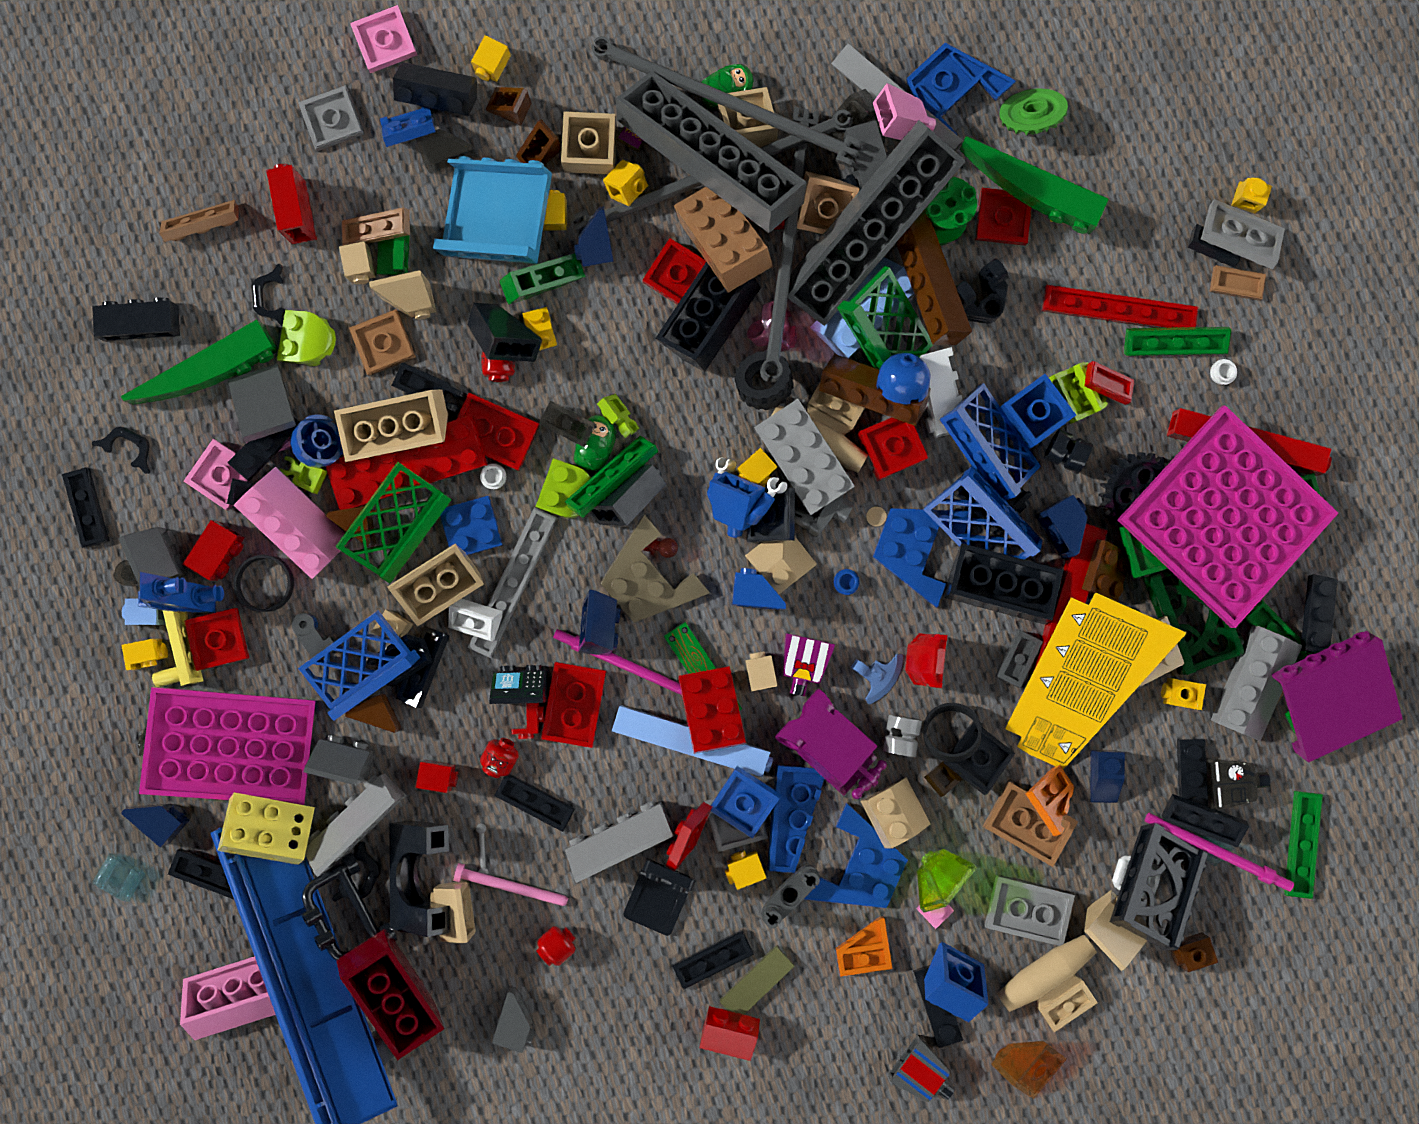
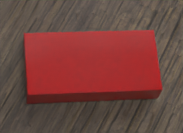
(1109, 383)

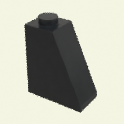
(502, 334)
(630, 497)

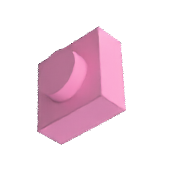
(936, 916)

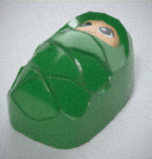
(729, 80)
(599, 446)

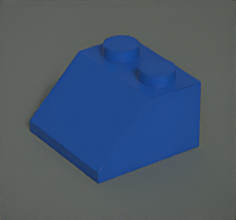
(1037, 411)
(755, 591)
(956, 983)

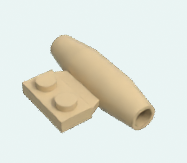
(834, 420)
(1053, 984)

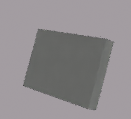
(261, 403)

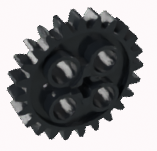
(1126, 478)

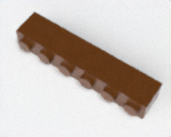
(933, 283)

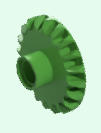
(1033, 111)

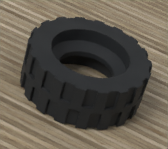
(762, 398)

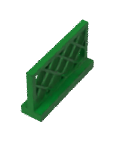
(863, 325)
(407, 540)

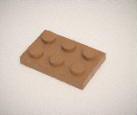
(1021, 825)

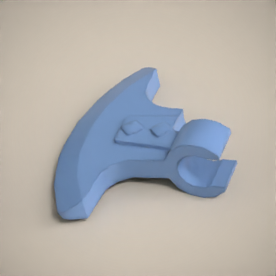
(880, 676)

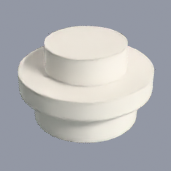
(1223, 372)
(493, 476)

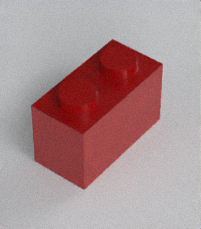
(214, 551)
(730, 1033)

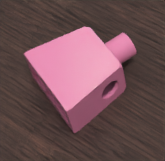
(899, 112)

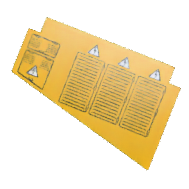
(1086, 675)

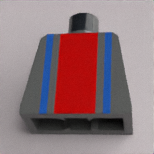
(921, 1072)

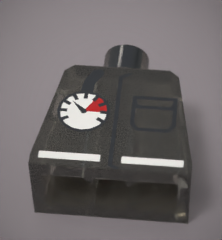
(1233, 782)

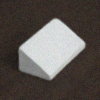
(474, 619)

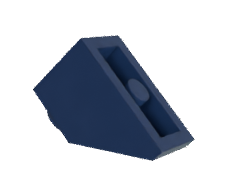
(594, 241)
(1106, 775)
(158, 822)

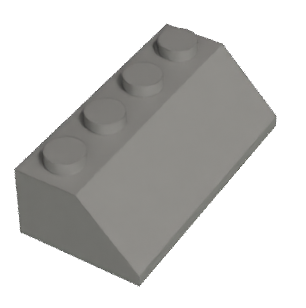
(1250, 689)
(353, 823)
(619, 841)

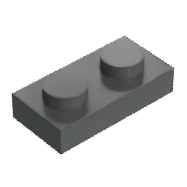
(1019, 658)

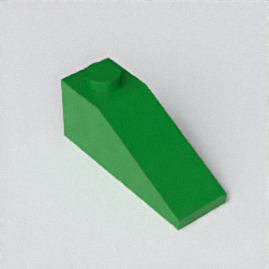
(541, 278)

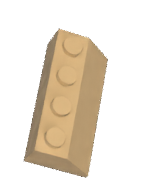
(392, 425)

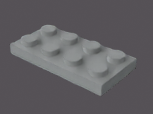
(804, 456)

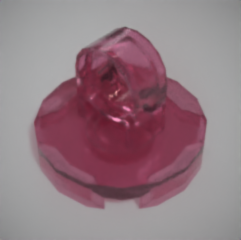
(789, 333)

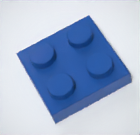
(472, 526)
(745, 802)

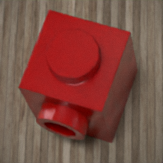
(436, 776)

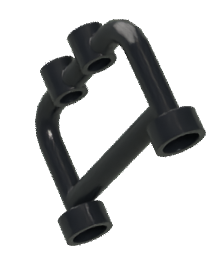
(313, 915)

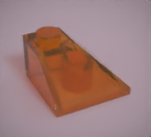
(1028, 1065)

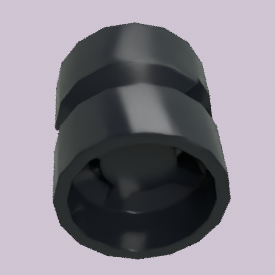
(1068, 451)

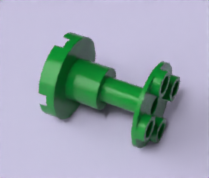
(952, 210)

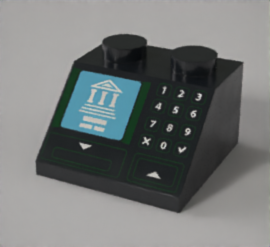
(519, 686)

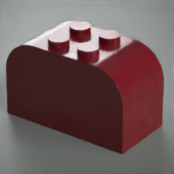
(390, 993)

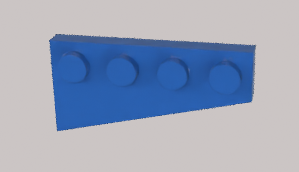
(792, 815)

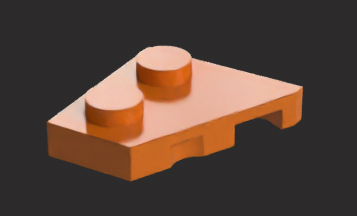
(1051, 798)
(865, 950)

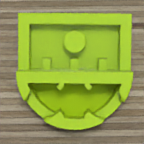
(305, 338)
(1080, 398)
(559, 485)

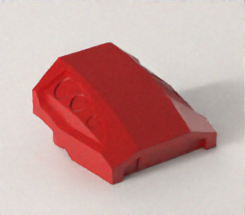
(926, 659)

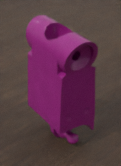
(833, 746)

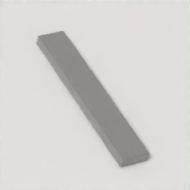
(869, 77)
(517, 575)

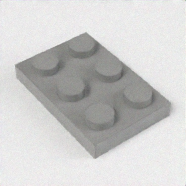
(1243, 234)
(1029, 910)

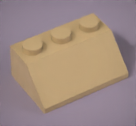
(436, 584)

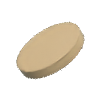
(876, 516)

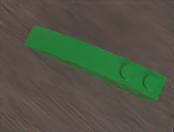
(1038, 188)
(210, 366)

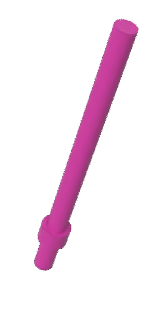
(622, 663)
(1264, 873)

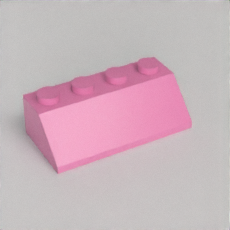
(291, 522)
(224, 999)

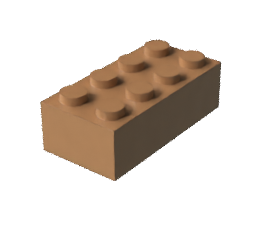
(723, 238)

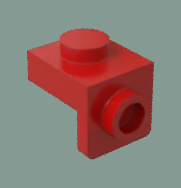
(535, 715)

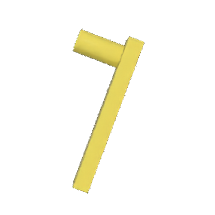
(185, 669)

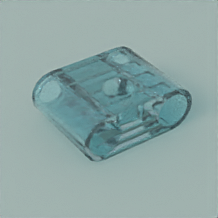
(118, 877)

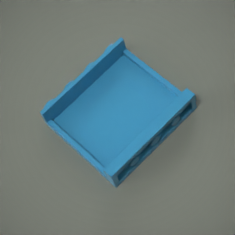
(495, 210)

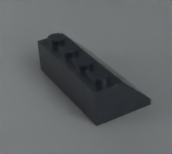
(705, 318)
(1004, 584)

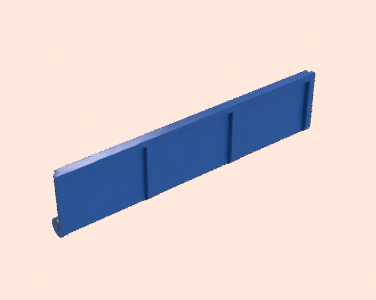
(312, 1005)

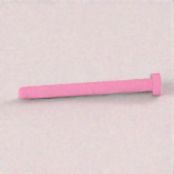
(507, 885)

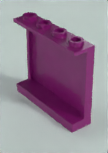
(1339, 695)

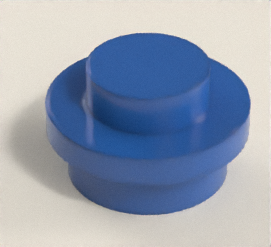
(846, 582)

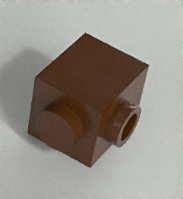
(1195, 953)

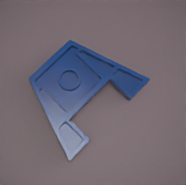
(950, 76)
(906, 547)
(870, 872)

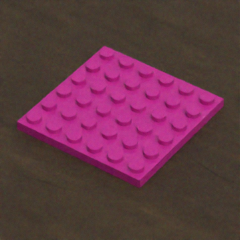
(1228, 516)

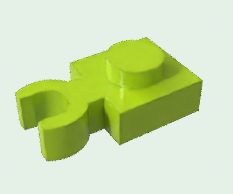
(617, 413)
(305, 476)

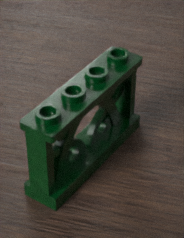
(1161, 597)

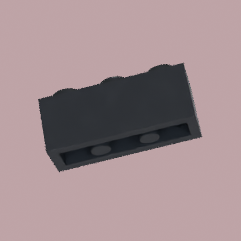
(435, 88)
(136, 319)

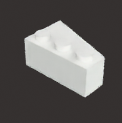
(943, 391)

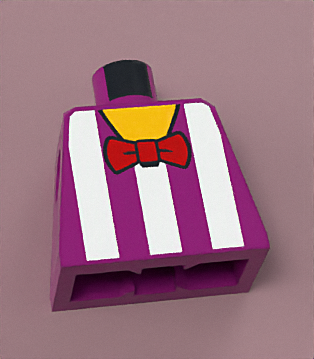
(805, 661)

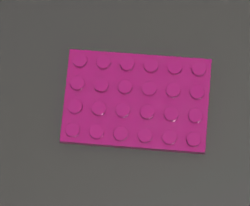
(226, 744)

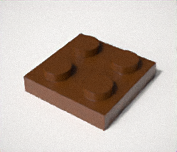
(1106, 570)

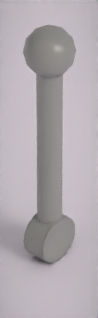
(481, 828)

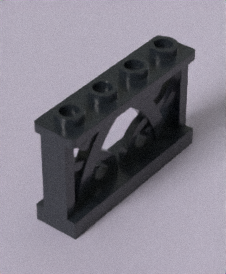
(1183, 884)

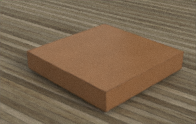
(382, 342)

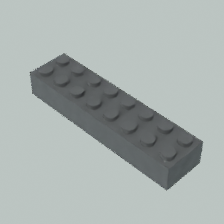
(711, 151)
(873, 222)

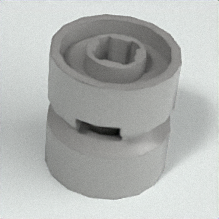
(898, 744)

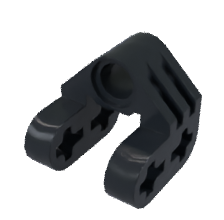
(993, 278)

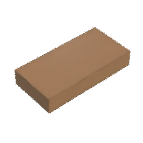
(1237, 283)

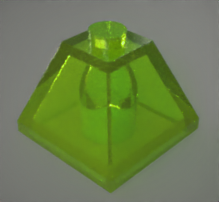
(941, 878)

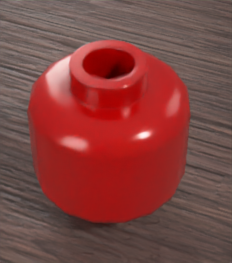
(556, 946)

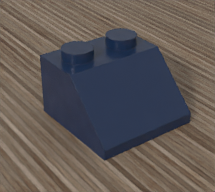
(1065, 525)
(598, 624)

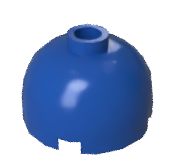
(904, 378)
(316, 441)

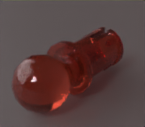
(667, 547)

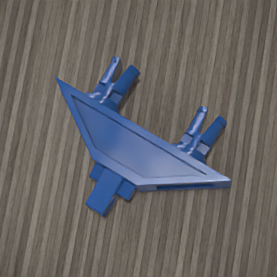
(177, 594)

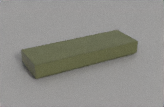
(757, 982)

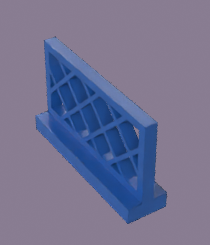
(981, 451)
(996, 507)
(371, 683)

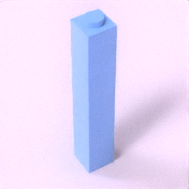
(677, 738)

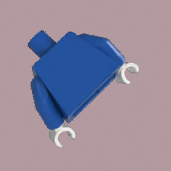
(739, 500)

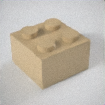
(589, 142)

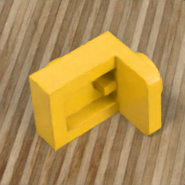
(540, 323)

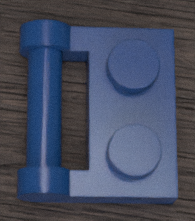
(407, 126)

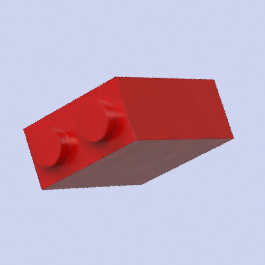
(291, 204)

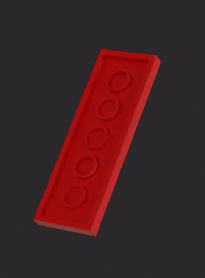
(359, 479)

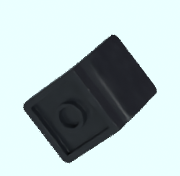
(658, 897)

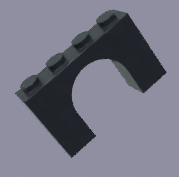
(408, 906)

